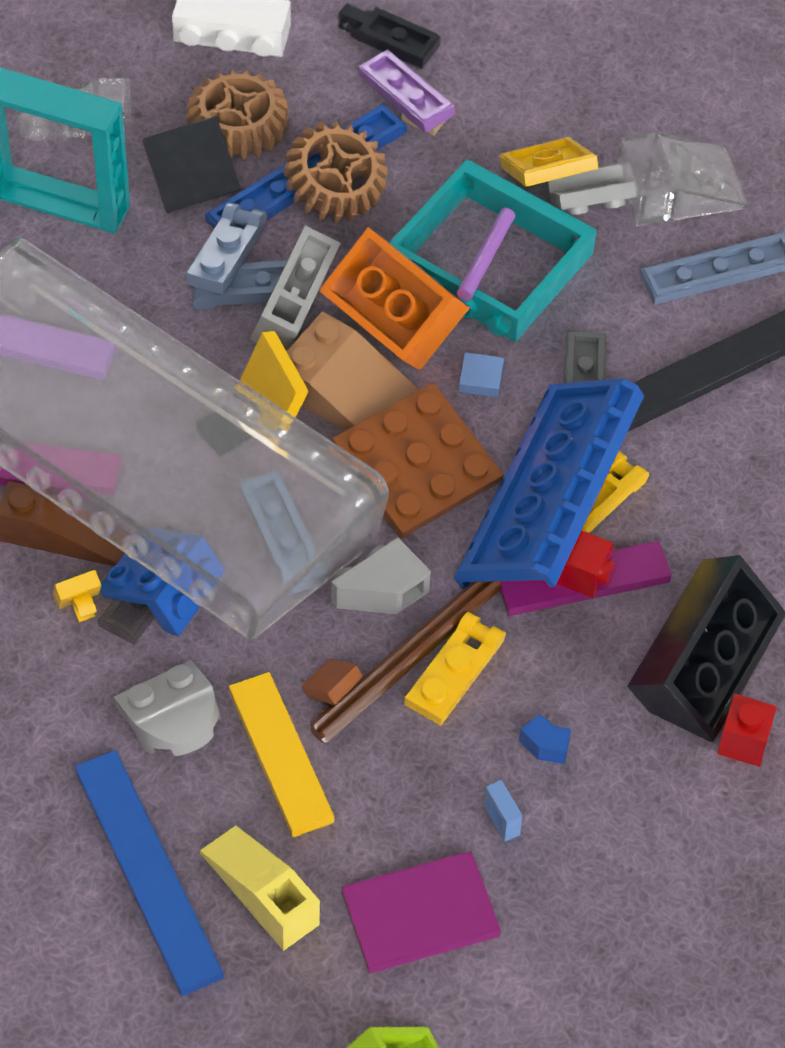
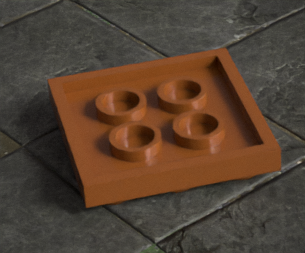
(424, 458)

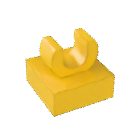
(78, 593)

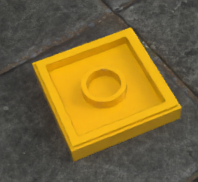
(548, 161)
(274, 374)

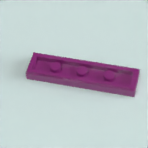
(635, 569)

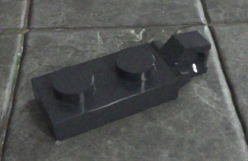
(390, 32)

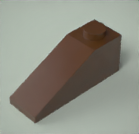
(40, 524)

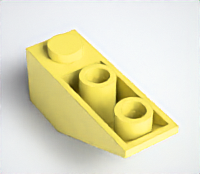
(264, 886)

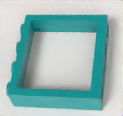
(82, 110)
(530, 213)

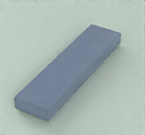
(715, 268)

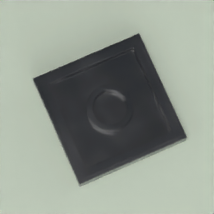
(191, 164)

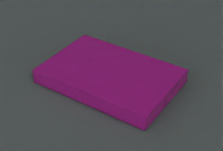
(420, 912)

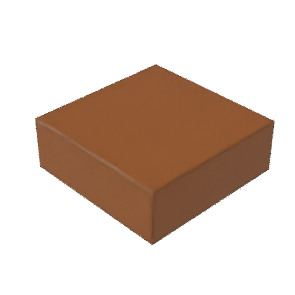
(332, 681)

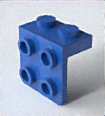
(137, 584)

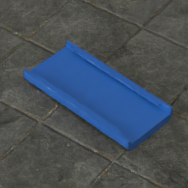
(551, 483)

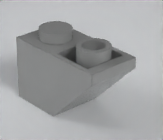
(383, 582)

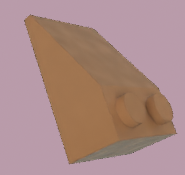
(345, 373)

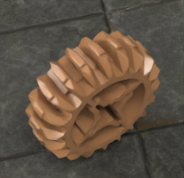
(247, 108)
(329, 182)

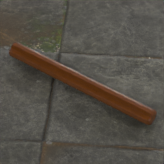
(402, 659)

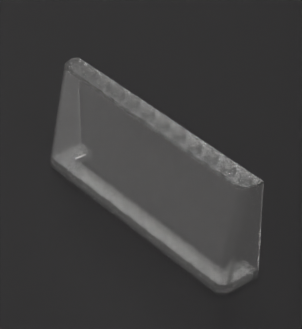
(171, 451)

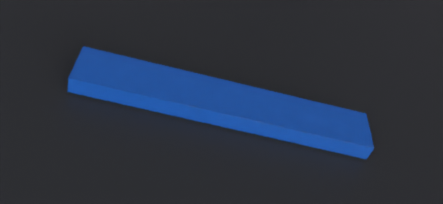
(271, 191)
(149, 873)

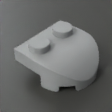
(592, 187)
(171, 710)

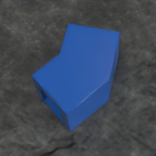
(545, 740)

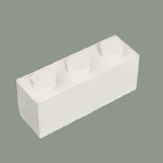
(234, 24)

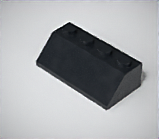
(708, 647)

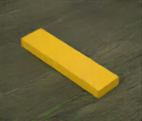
(281, 754)

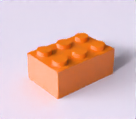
(394, 299)

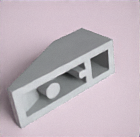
(297, 286)

